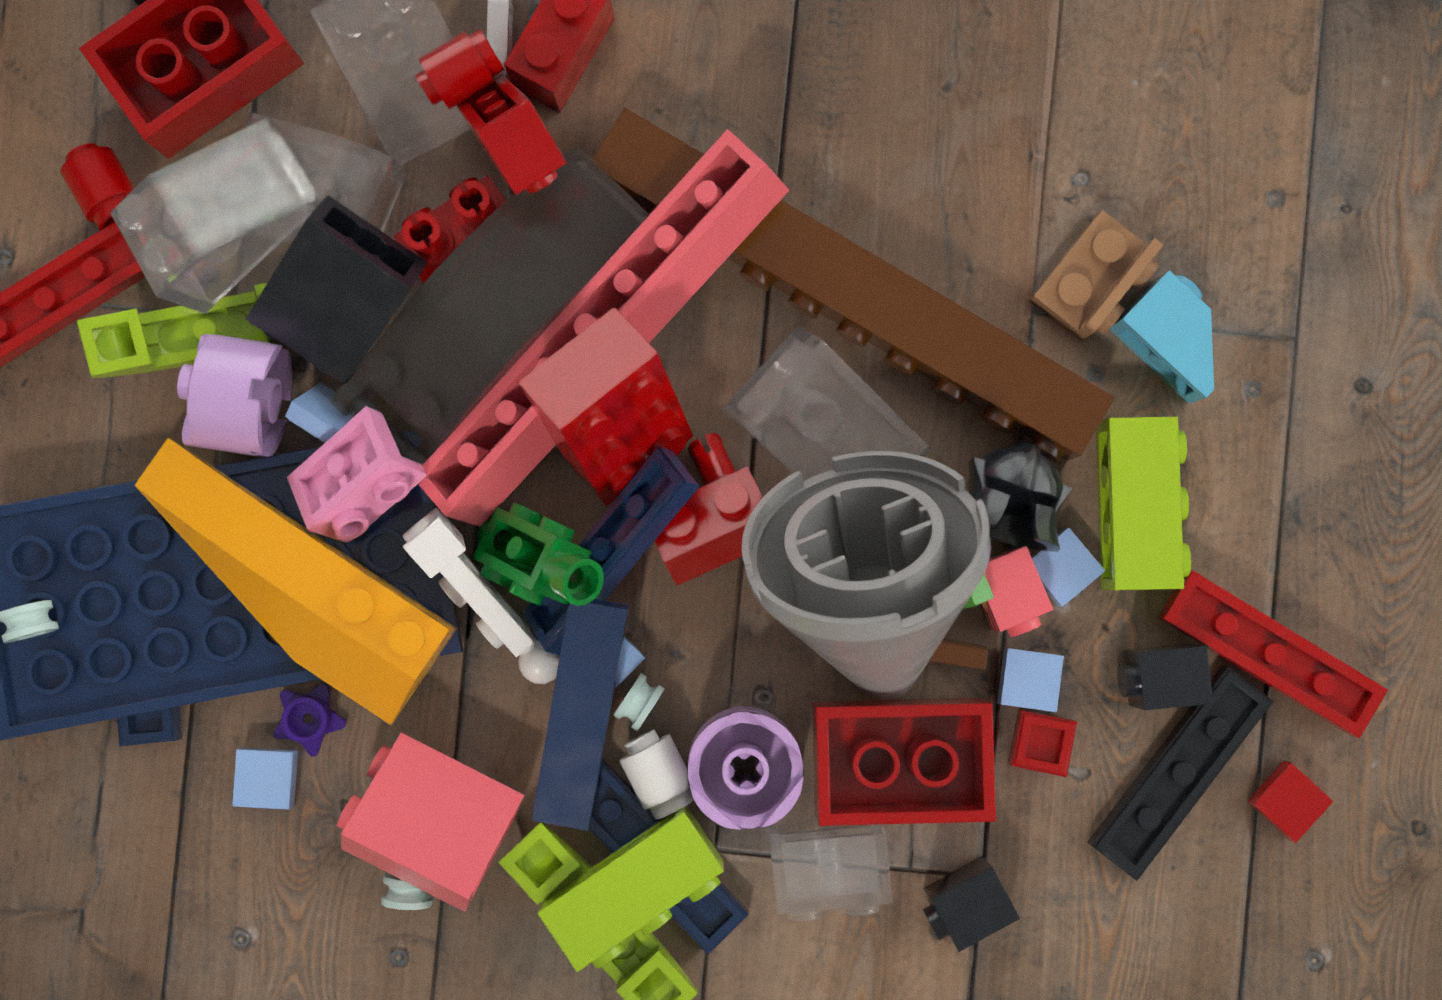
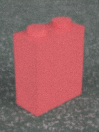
(429, 820)

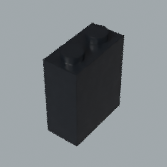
(335, 289)

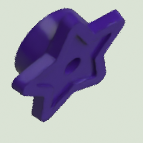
(293, 724)

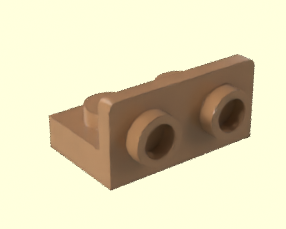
(1095, 275)

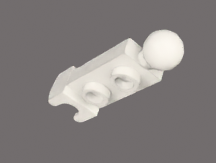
(440, 548)

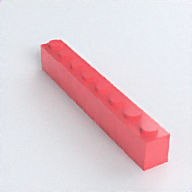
(646, 284)

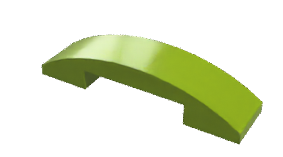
(162, 338)
(645, 968)

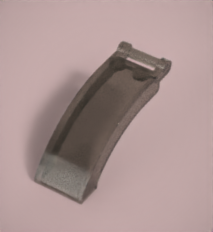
(492, 302)

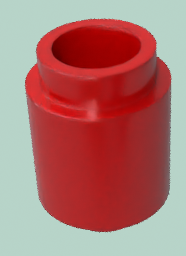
(458, 69)
(96, 181)

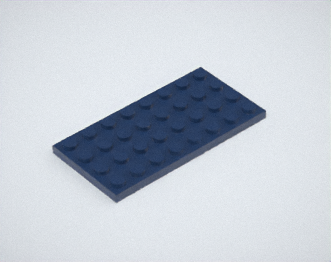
(146, 614)

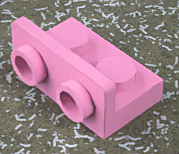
(353, 478)

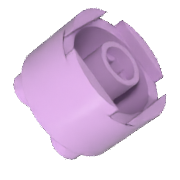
(235, 395)
(747, 800)

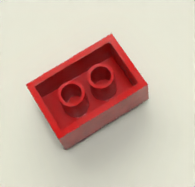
(189, 65)
(607, 404)
(903, 761)

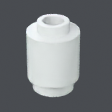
(657, 773)

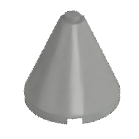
(869, 562)

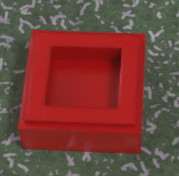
(1042, 743)
(1290, 801)

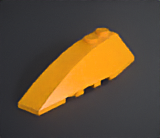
(298, 586)

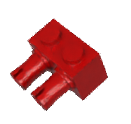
(440, 231)
(713, 520)

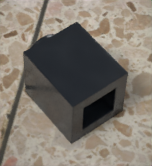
(1165, 676)
(969, 904)

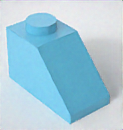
(1172, 335)

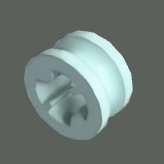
(27, 621)
(639, 702)
(404, 895)

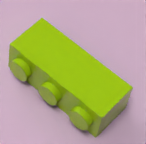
(1141, 503)
(632, 890)

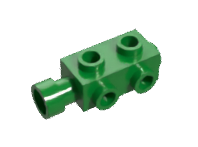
(537, 558)

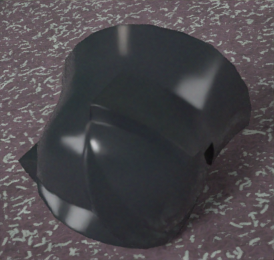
(1020, 495)

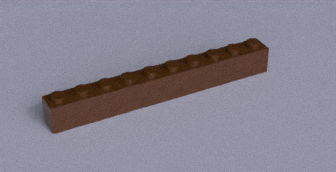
(879, 305)

